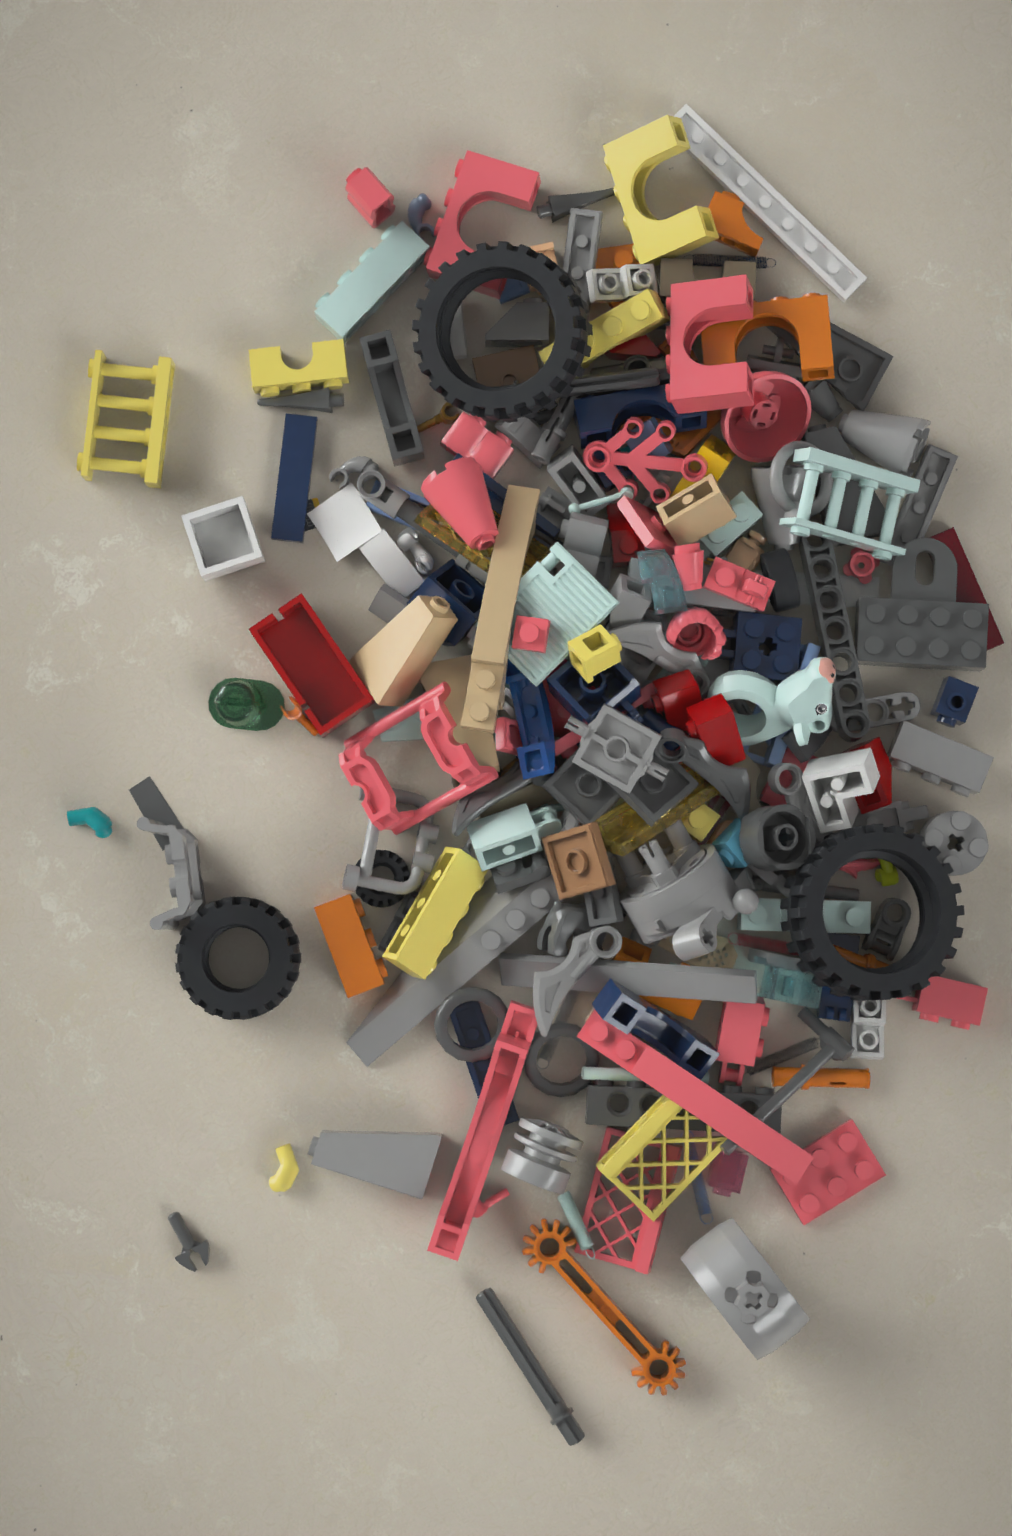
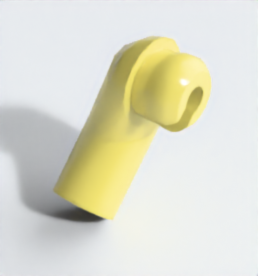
(288, 1170)

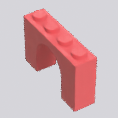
(478, 181)
(691, 310)

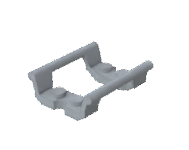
(187, 883)

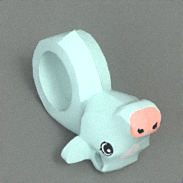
(796, 703)

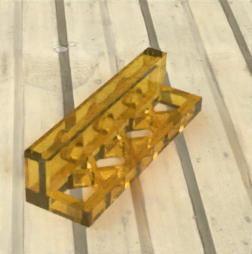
(625, 830)

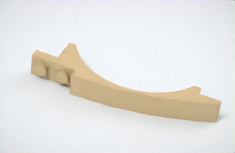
(493, 633)

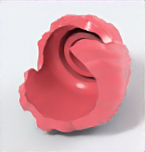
(696, 632)

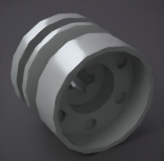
(542, 1155)

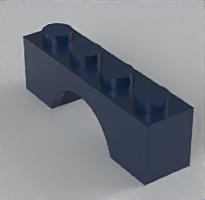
(604, 414)
(637, 1016)

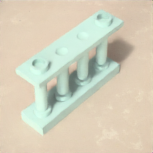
(869, 479)

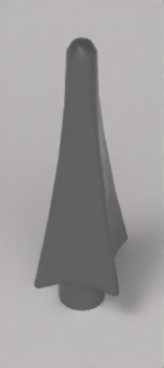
(560, 205)
(316, 400)

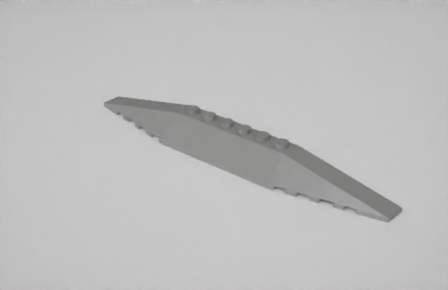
(478, 938)

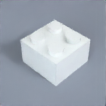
(223, 538)

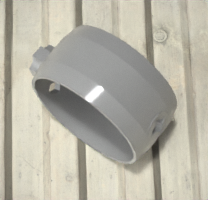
(755, 1305)

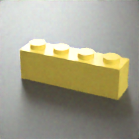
(435, 913)

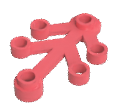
(639, 460)

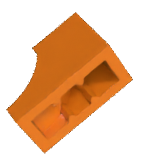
(731, 225)

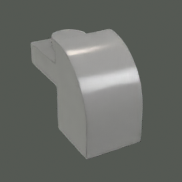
(633, 604)

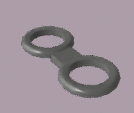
(485, 1052)

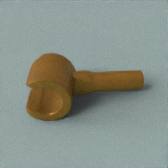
(439, 418)

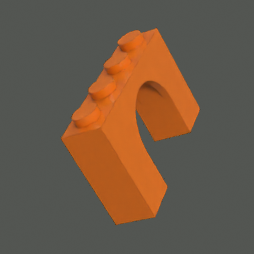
(803, 317)

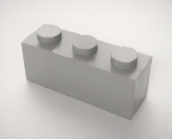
(939, 759)

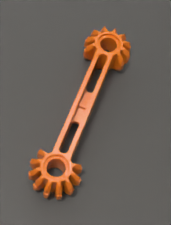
(605, 1308)

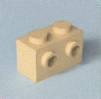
(696, 511)

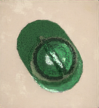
(246, 704)

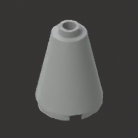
(886, 438)
(793, 481)

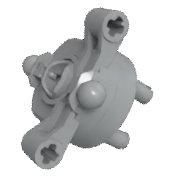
(684, 893)

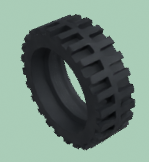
(446, 297)
(936, 913)

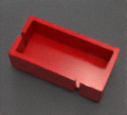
(312, 665)

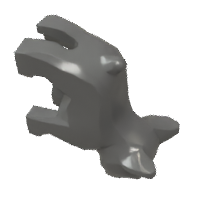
(563, 922)

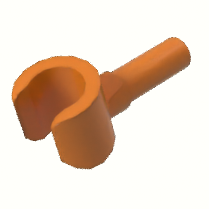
(296, 714)

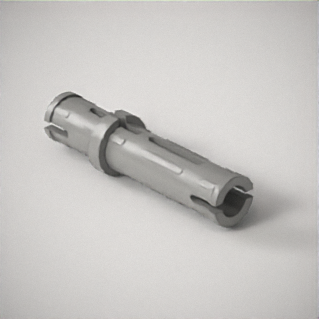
(555, 430)

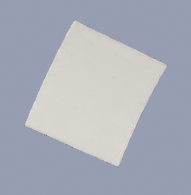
(344, 522)

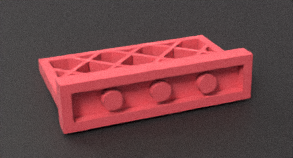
(649, 1231)

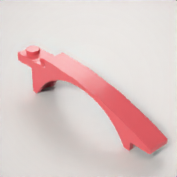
(696, 1097)
(484, 1131)

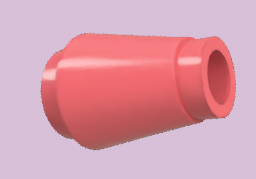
(689, 565)

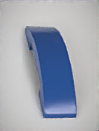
(534, 724)

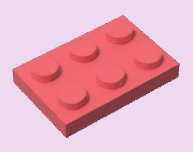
(838, 1171)

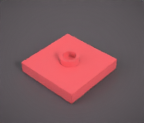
(647, 525)

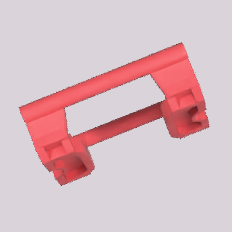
(450, 755)

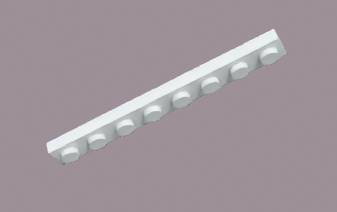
(770, 207)

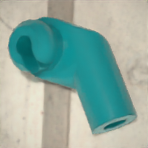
(92, 817)

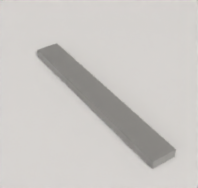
(641, 978)

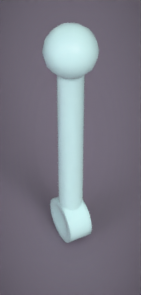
(575, 507)

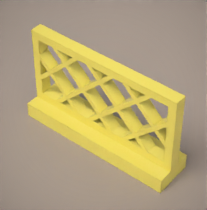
(644, 1133)

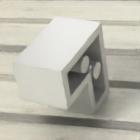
(835, 782)

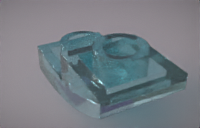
(666, 586)

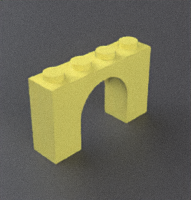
(631, 162)

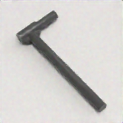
(831, 1046)

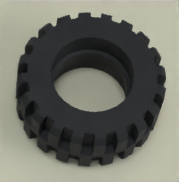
(194, 958)

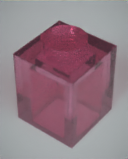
(727, 1173)

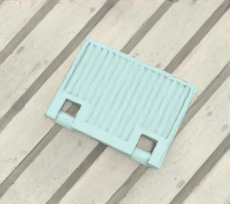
(569, 600)

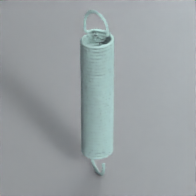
(576, 1222)

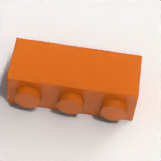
(351, 945)

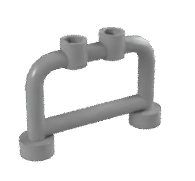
(421, 861)

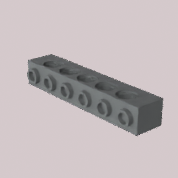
(601, 1091)

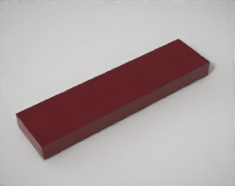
(967, 584)

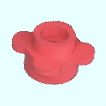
(863, 574)

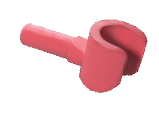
(482, 1207)

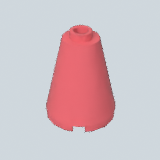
(463, 501)

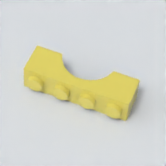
(624, 322)

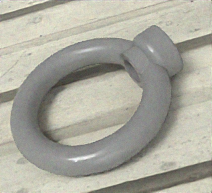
(777, 488)

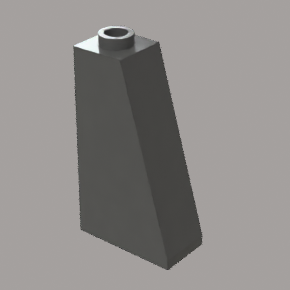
(831, 441)

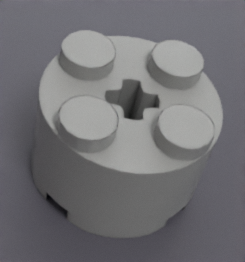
(968, 831)

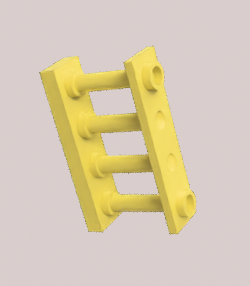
(152, 437)

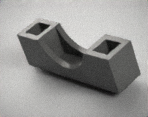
(392, 398)

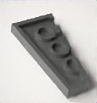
(856, 364)

